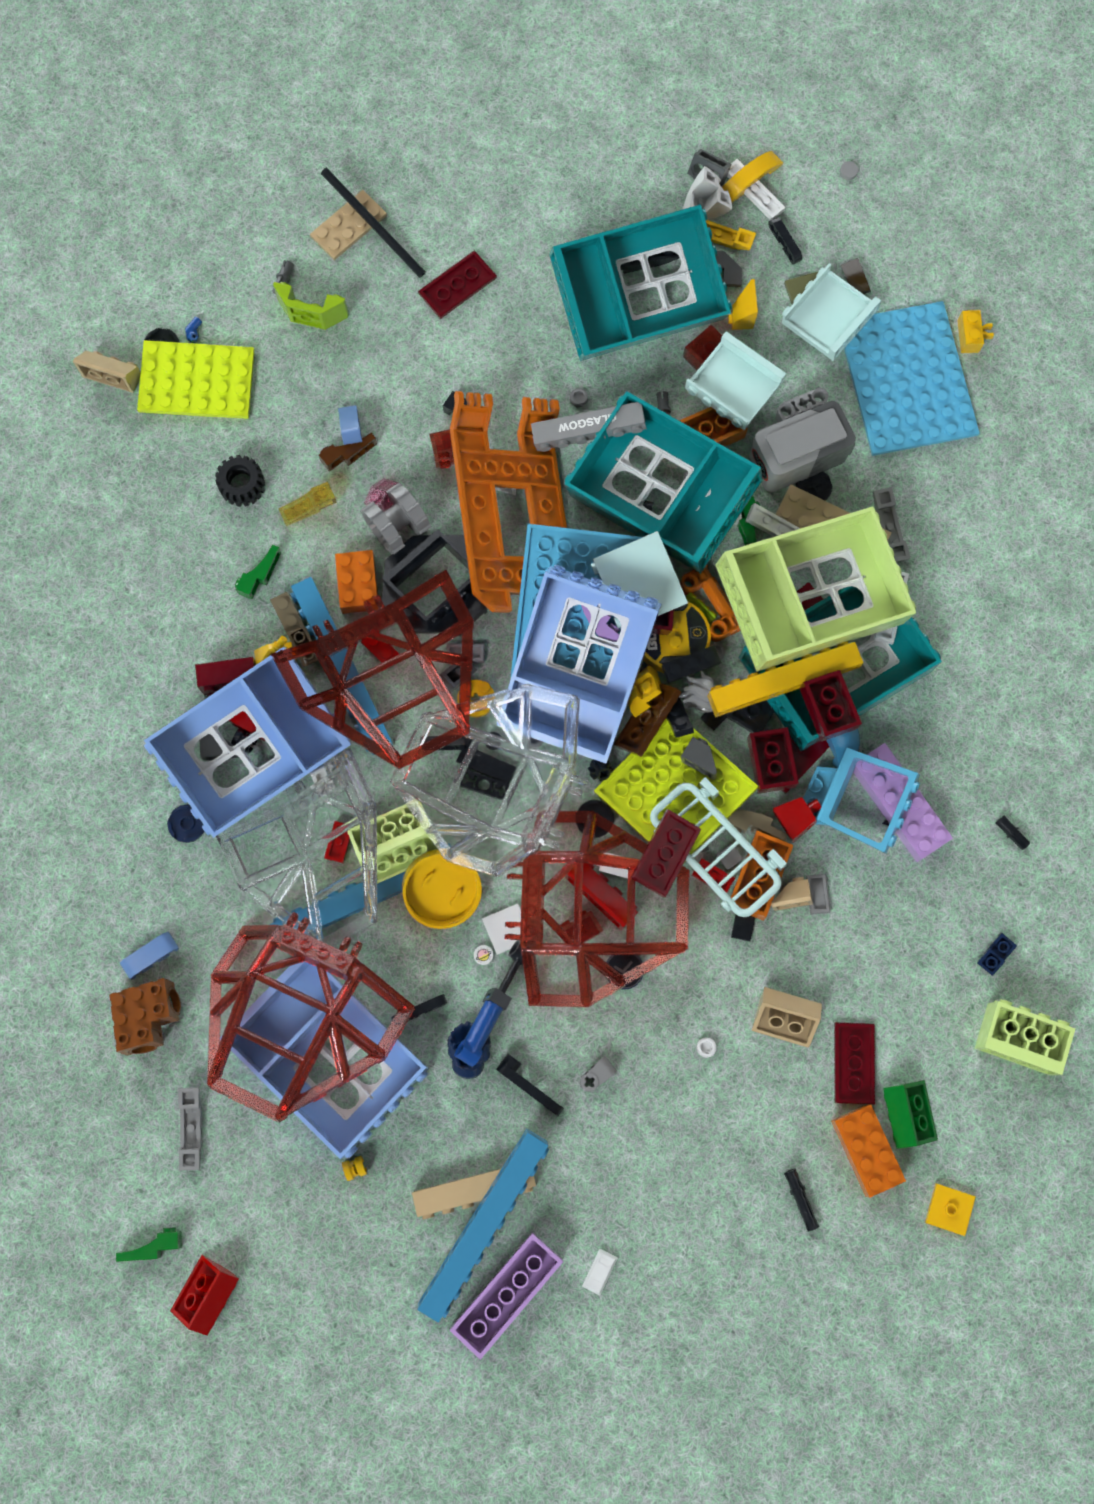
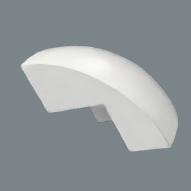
(709, 194)

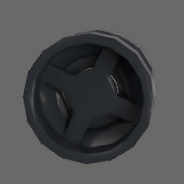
(239, 736)

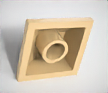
(793, 895)

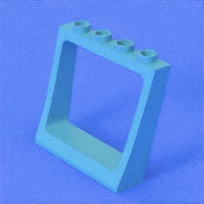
(838, 788)

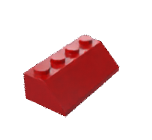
(602, 895)

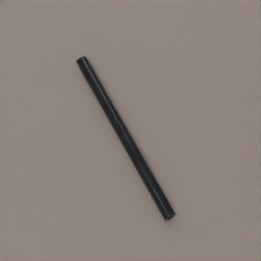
(375, 225)

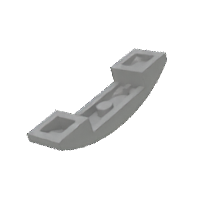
(885, 507)
(190, 1128)

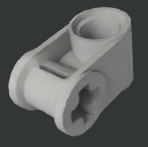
(599, 1072)

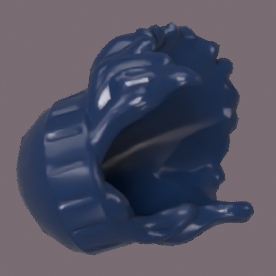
(459, 1067)

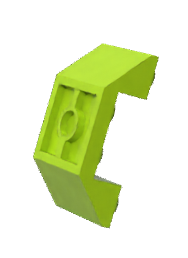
(312, 314)

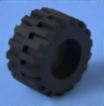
(243, 494)

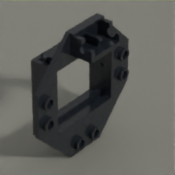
(409, 559)

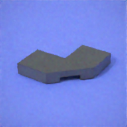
(731, 270)

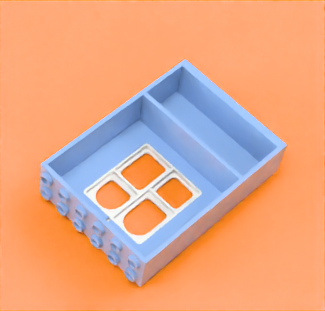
(601, 700)
(294, 736)
(294, 1027)

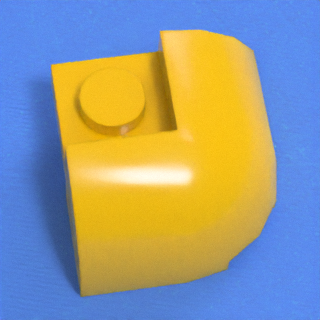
(644, 690)

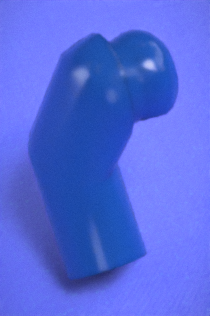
(191, 330)

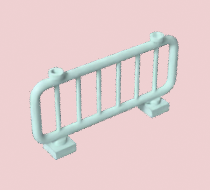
(769, 866)

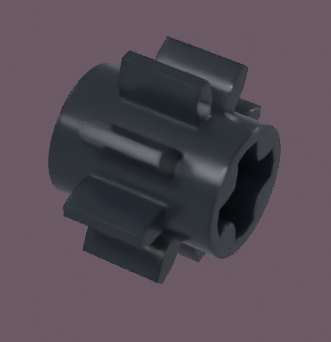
(600, 770)

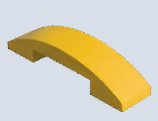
(751, 173)
(731, 238)

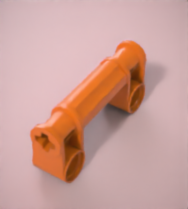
(727, 623)

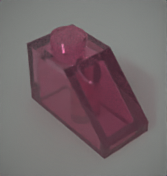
(379, 495)

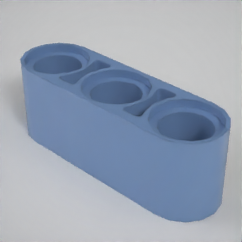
(350, 425)
(146, 956)

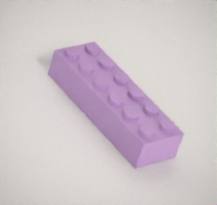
(922, 828)
(506, 1295)

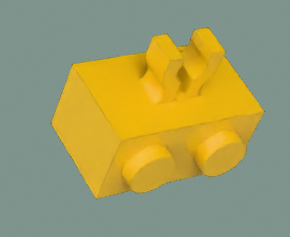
(972, 332)

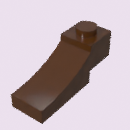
(349, 453)

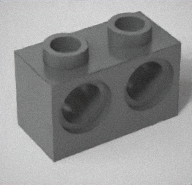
(710, 161)

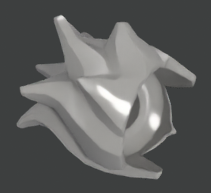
(697, 692)

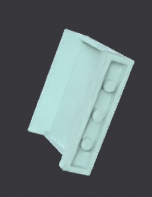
(829, 313)
(735, 381)
(643, 569)

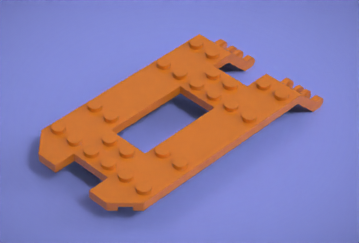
(480, 471)

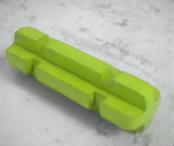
(710, 615)

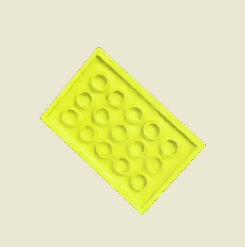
(195, 379)

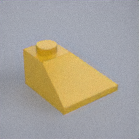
(744, 309)

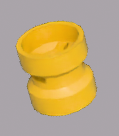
(350, 1170)

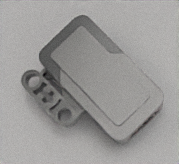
(803, 441)

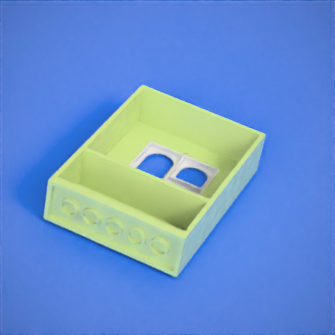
(772, 610)

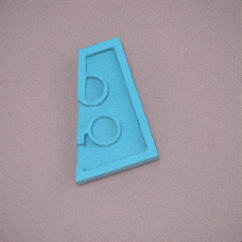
(819, 786)

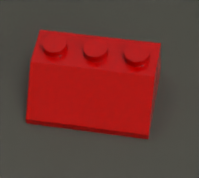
(204, 1295)

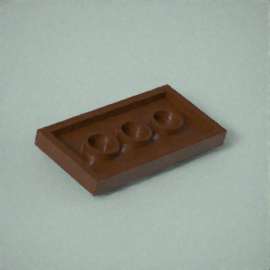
(642, 729)

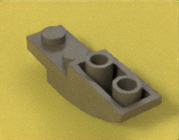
(292, 624)
(757, 822)

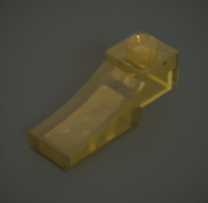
(308, 505)

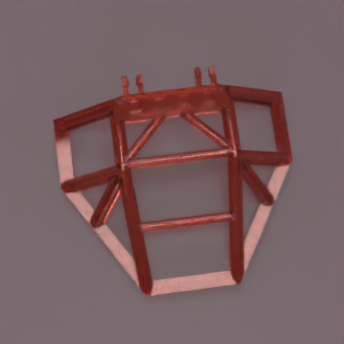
(425, 653)
(587, 954)
(325, 958)

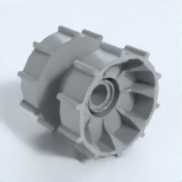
(402, 513)

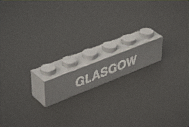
(584, 426)

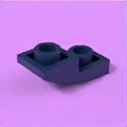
(996, 954)

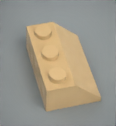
(108, 370)
(787, 1017)

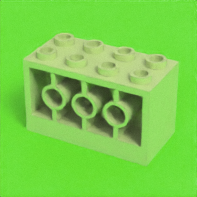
(398, 842)
(1043, 1047)

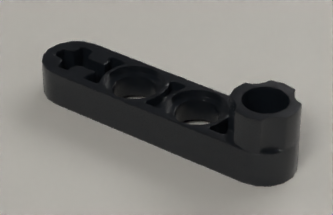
(509, 1067)

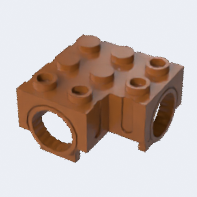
(141, 1013)

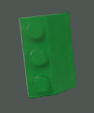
(910, 1114)

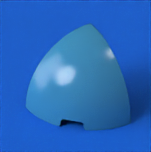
(840, 743)

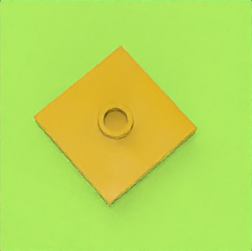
(950, 1209)

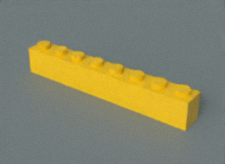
(783, 679)

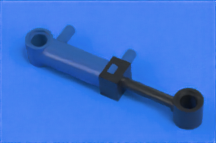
(494, 1003)

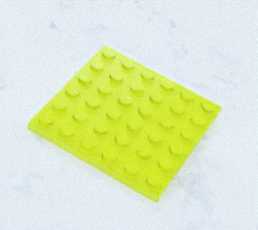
(646, 780)

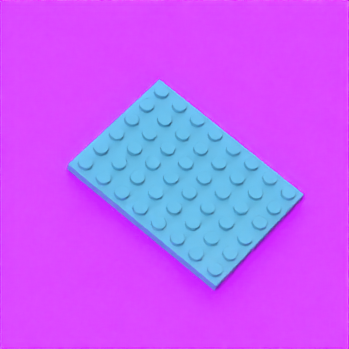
(910, 380)
(575, 552)

